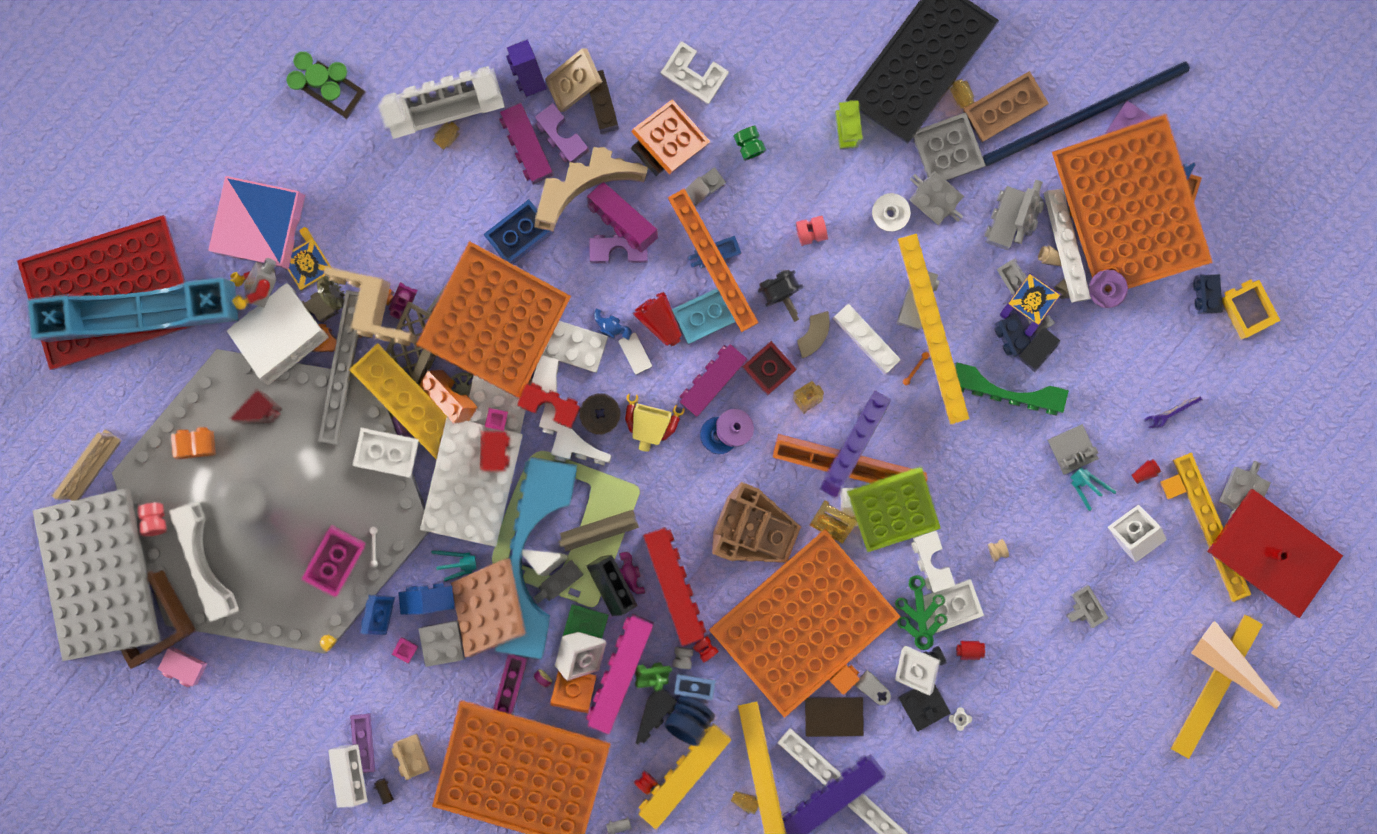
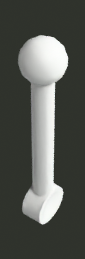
(373, 530)

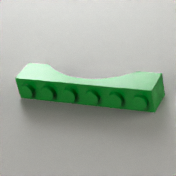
(1048, 398)

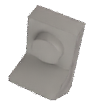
(705, 186)

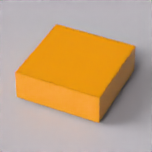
(1173, 486)

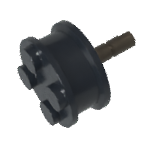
(781, 290)

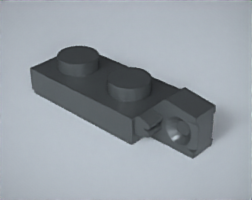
(558, 582)

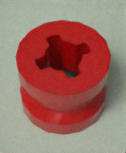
(646, 782)

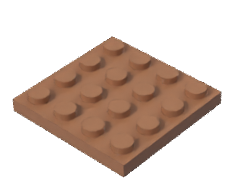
(487, 608)

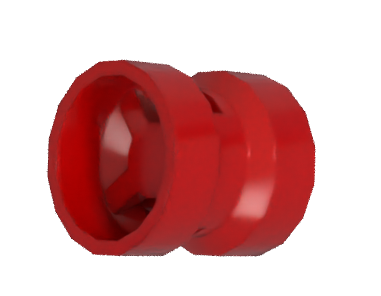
(708, 652)

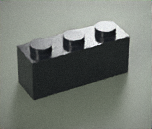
(611, 585)

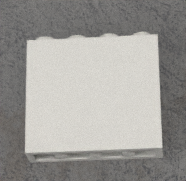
(277, 334)

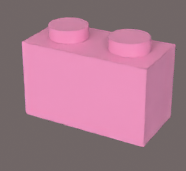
(182, 667)

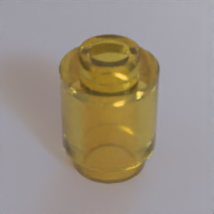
(962, 93)
(446, 135)

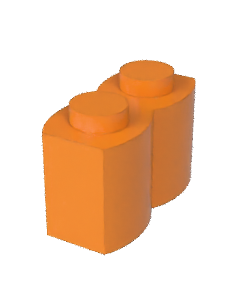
(193, 444)

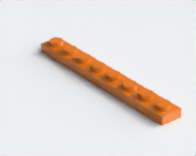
(713, 260)

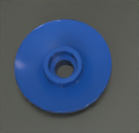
(707, 438)

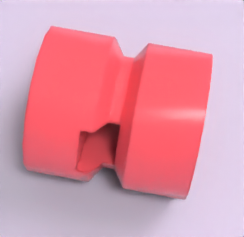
(818, 229)
(152, 521)

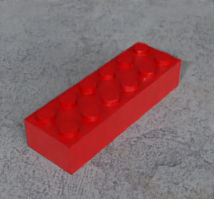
(672, 582)

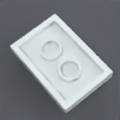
(576, 346)
(386, 452)
(959, 606)

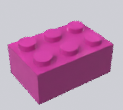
(333, 561)

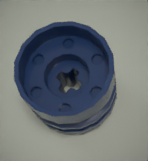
(689, 720)

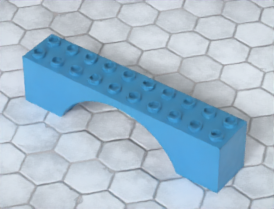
(105, 315)
(546, 488)

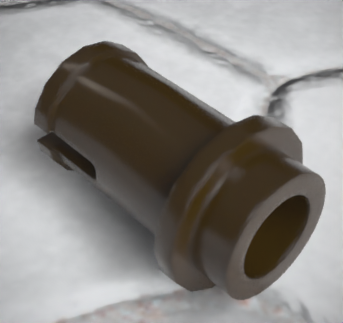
(383, 791)

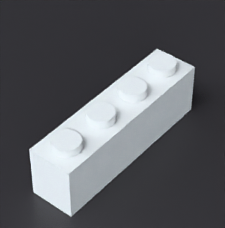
(866, 339)

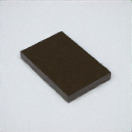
(834, 716)

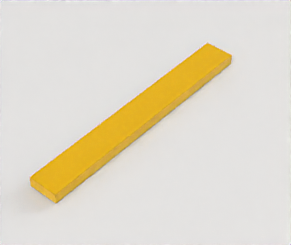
(1208, 520)
(1213, 692)
(761, 768)

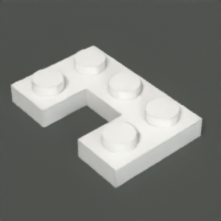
(679, 73)

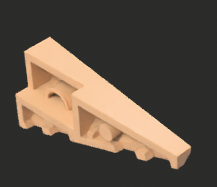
(1221, 654)

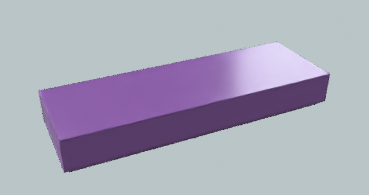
(362, 735)

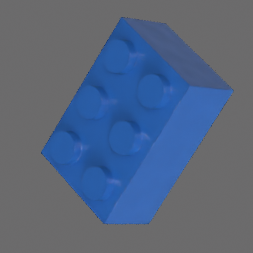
(517, 233)

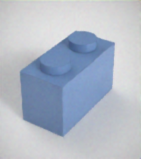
(694, 686)

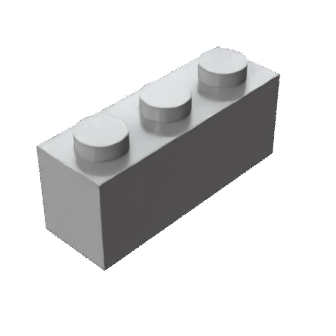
(1004, 218)
(908, 314)

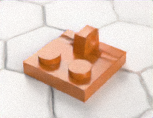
(573, 693)

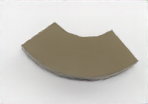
(816, 334)

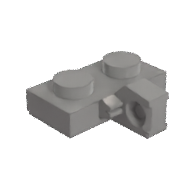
(1087, 607)

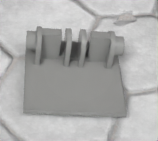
(1073, 449)

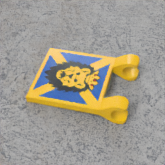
(307, 261)

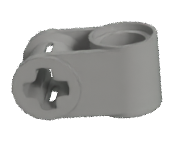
(871, 686)

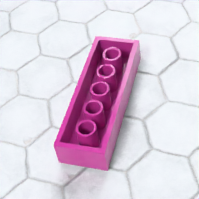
(621, 672)

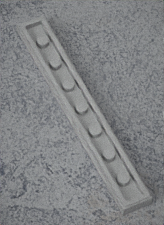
(340, 373)

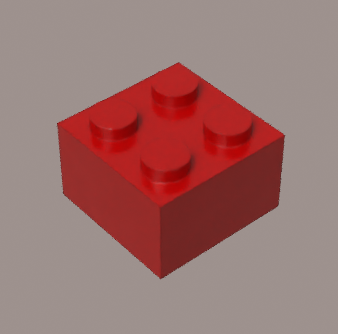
(493, 451)

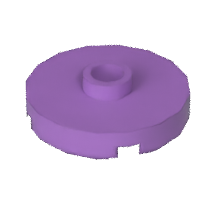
(1115, 296)
(728, 433)

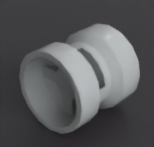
(683, 657)

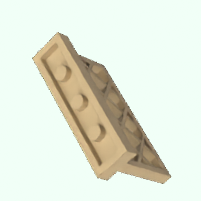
(87, 466)

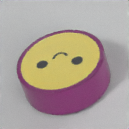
(542, 678)

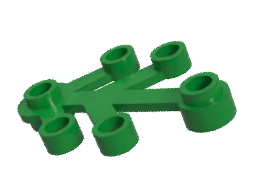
(921, 616)

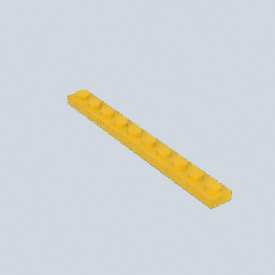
(933, 329)

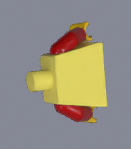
(650, 423)

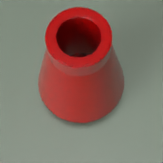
(1146, 471)

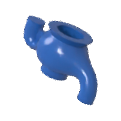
(611, 326)

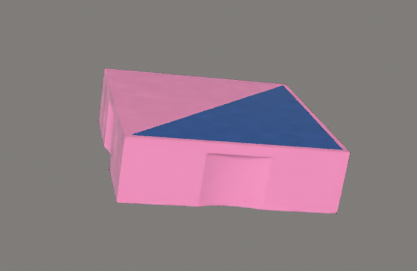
(256, 221)

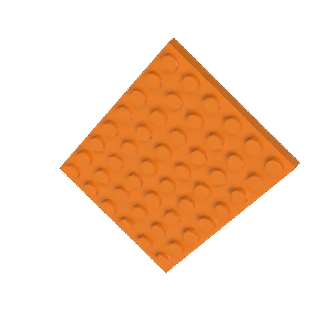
(1133, 203)
(804, 623)
(519, 772)

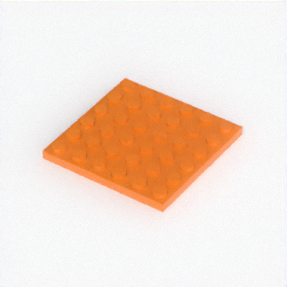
(493, 320)

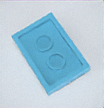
(703, 316)

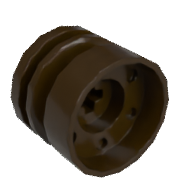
(602, 424)

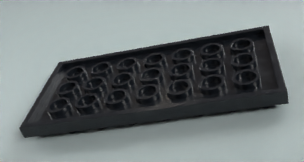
(921, 64)

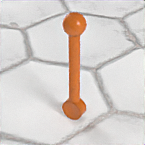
(925, 356)

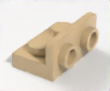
(410, 756)

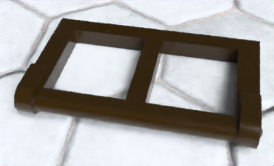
(345, 114)

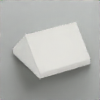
(544, 562)

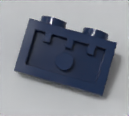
(1208, 294)
(1012, 335)

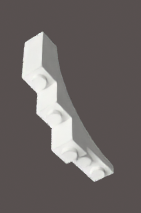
(566, 440)

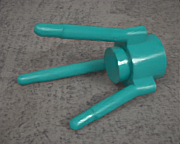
(1082, 477)
(467, 563)

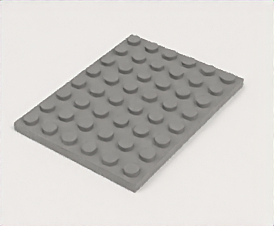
(96, 575)

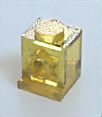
(808, 390)

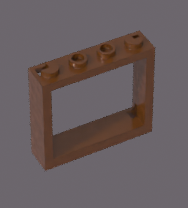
(176, 614)

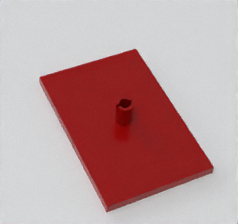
(1275, 553)

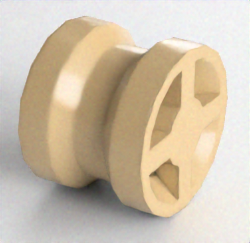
(998, 550)

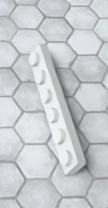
(1067, 245)

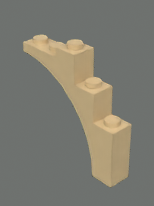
(602, 168)

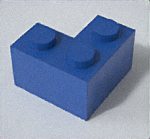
(425, 599)

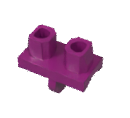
(401, 298)

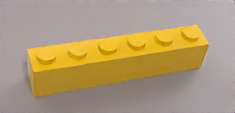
(683, 777)

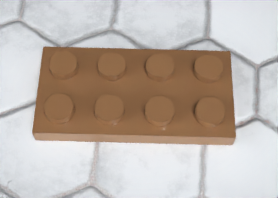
(1005, 106)

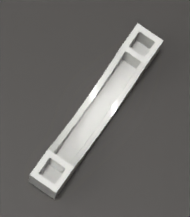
(189, 523)

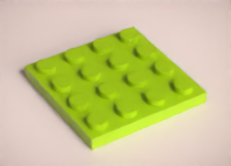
(894, 509)

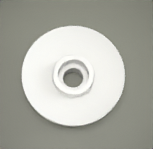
(891, 202)

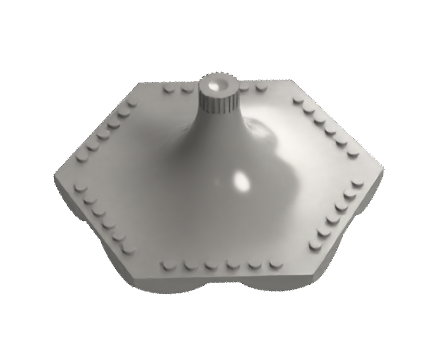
(272, 502)

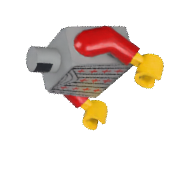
(257, 284)

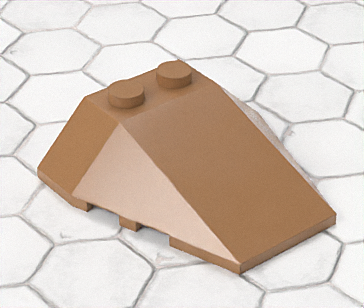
(753, 528)

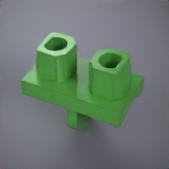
(654, 676)

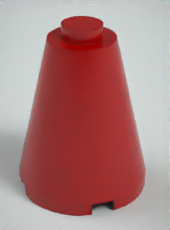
(659, 319)

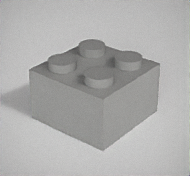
(441, 643)

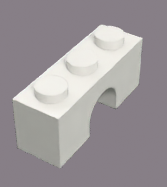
(925, 546)

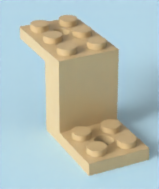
(370, 306)

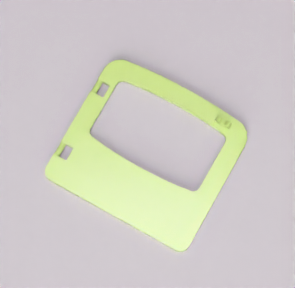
(607, 498)

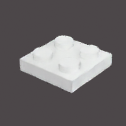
(917, 670)

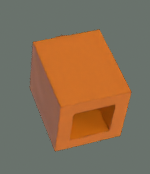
(845, 678)

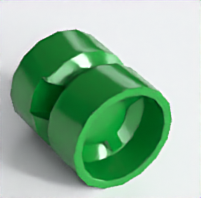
(749, 142)

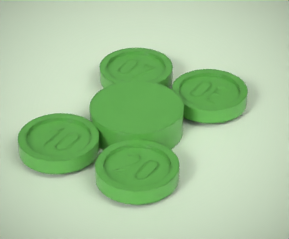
(316, 76)

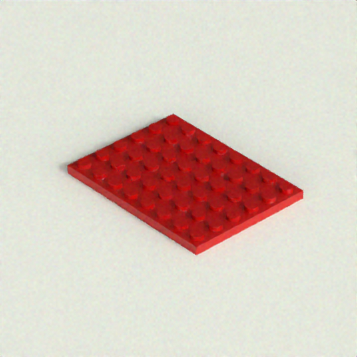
(108, 264)

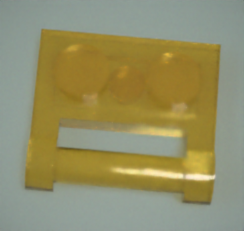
(836, 528)

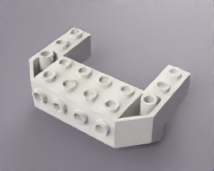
(407, 117)

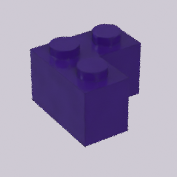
(524, 65)

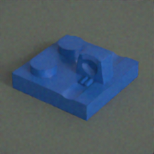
(377, 614)

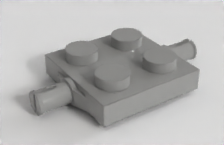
(936, 197)
(1030, 208)
(1240, 484)

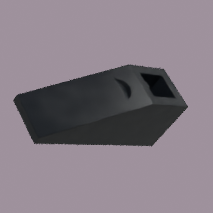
(655, 709)

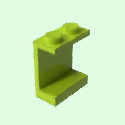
(849, 124)

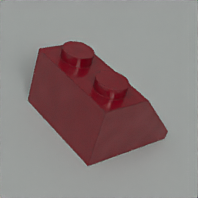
(257, 410)

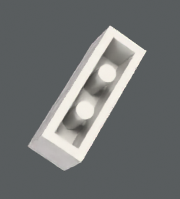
(347, 776)

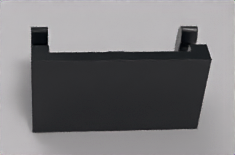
(1039, 349)

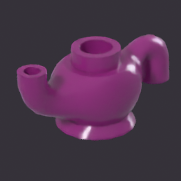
(630, 573)

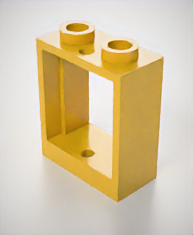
(1235, 317)

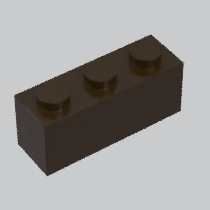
(603, 106)

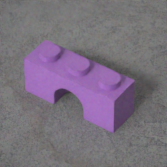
(550, 121)
(602, 247)

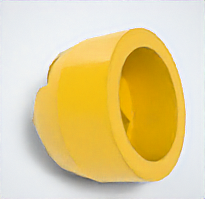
(327, 642)

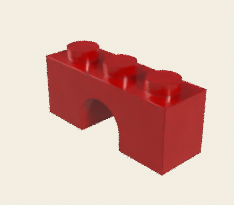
(534, 397)

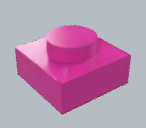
(496, 419)
(405, 650)

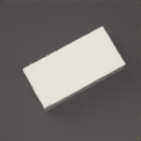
(635, 354)

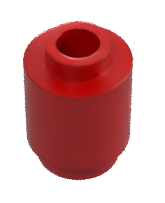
(970, 650)

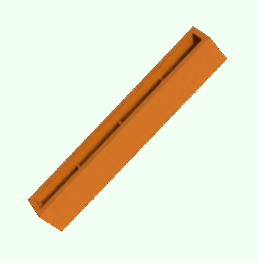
(822, 458)

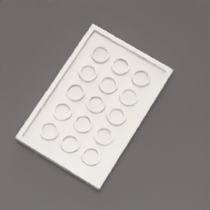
(461, 496)

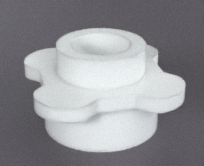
(965, 719)

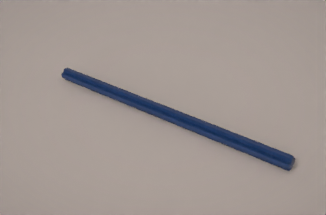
(1086, 113)

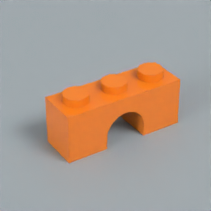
(438, 387)

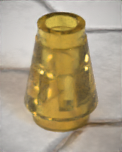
(746, 802)

